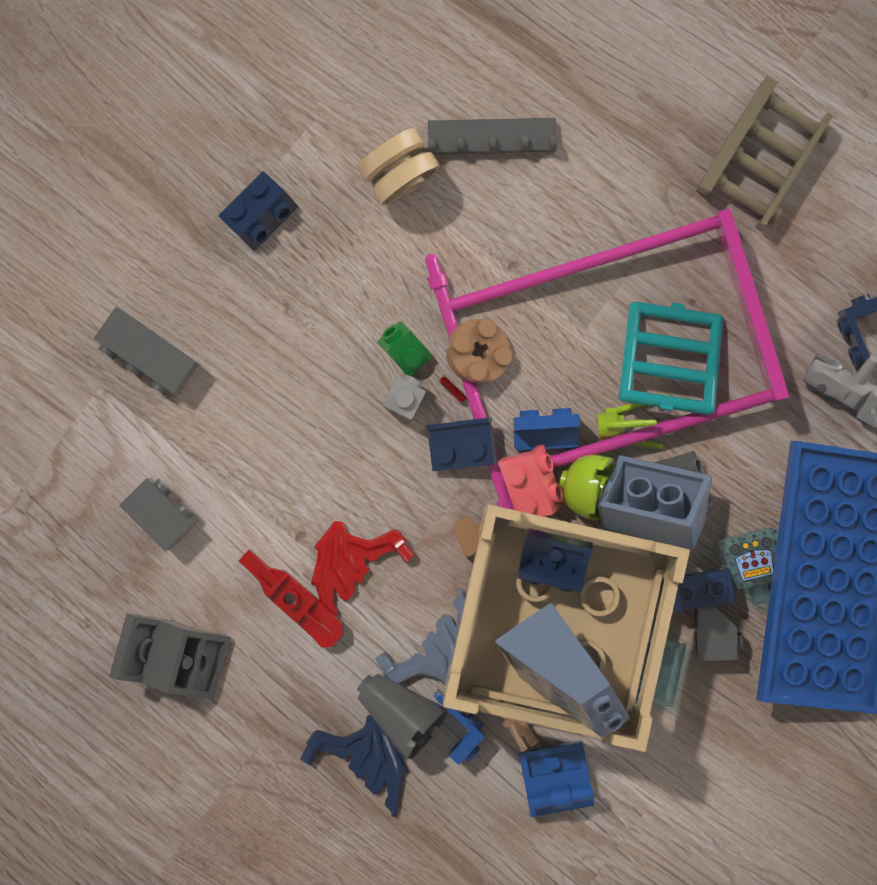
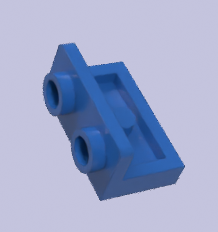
(552, 431)

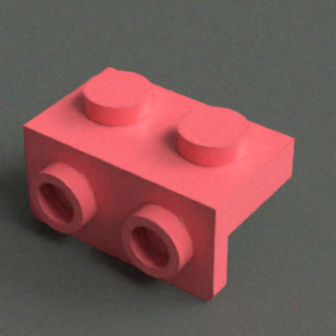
(532, 482)

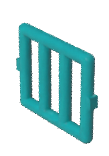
(712, 349)

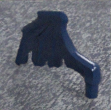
(370, 756)

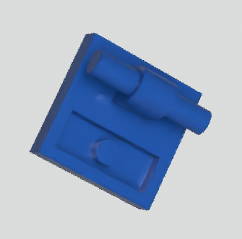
(556, 778)

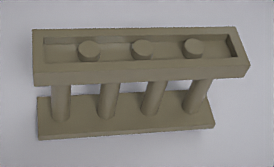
(733, 153)

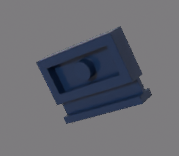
(462, 444)

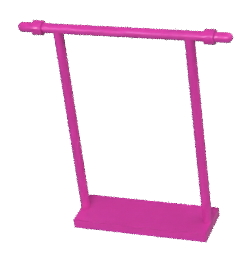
(746, 294)

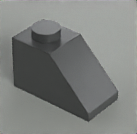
(715, 636)

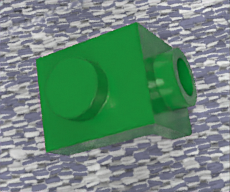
(404, 348)

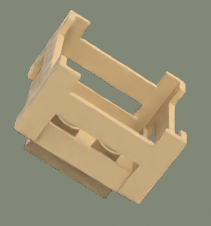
(607, 618)

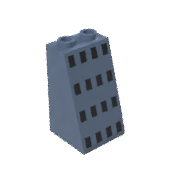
(560, 668)

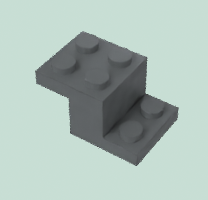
(169, 656)

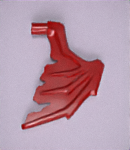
(343, 560)

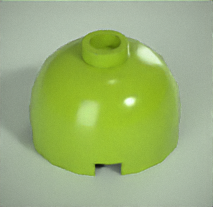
(585, 484)

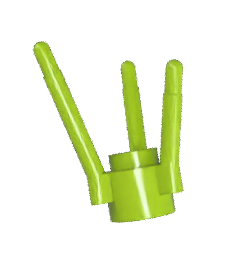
(612, 424)

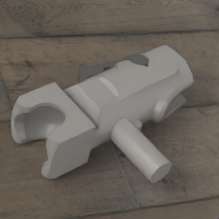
(845, 387)

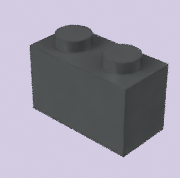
(158, 513)

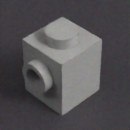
(405, 397)

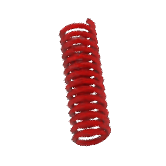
(448, 385)

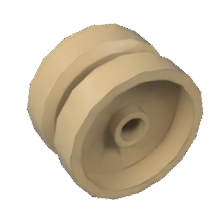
(398, 166)

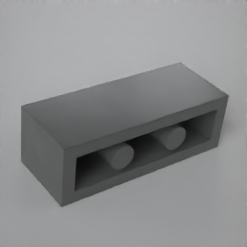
(145, 352)

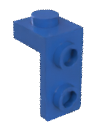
(468, 745)

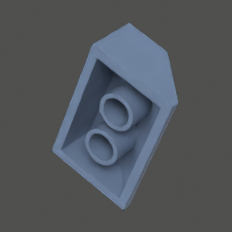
(655, 502)

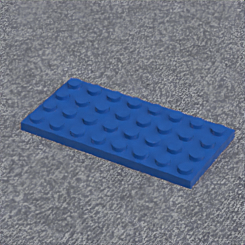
(824, 584)

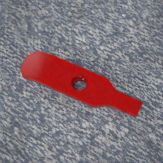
(306, 611)

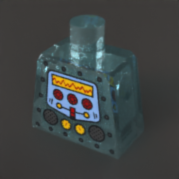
(750, 560)

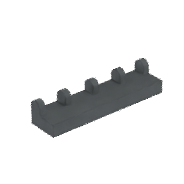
(492, 136)

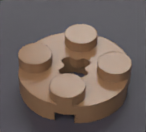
(496, 351)

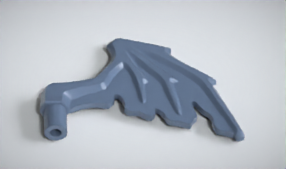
(437, 648)

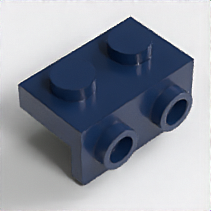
(258, 210)
(554, 560)

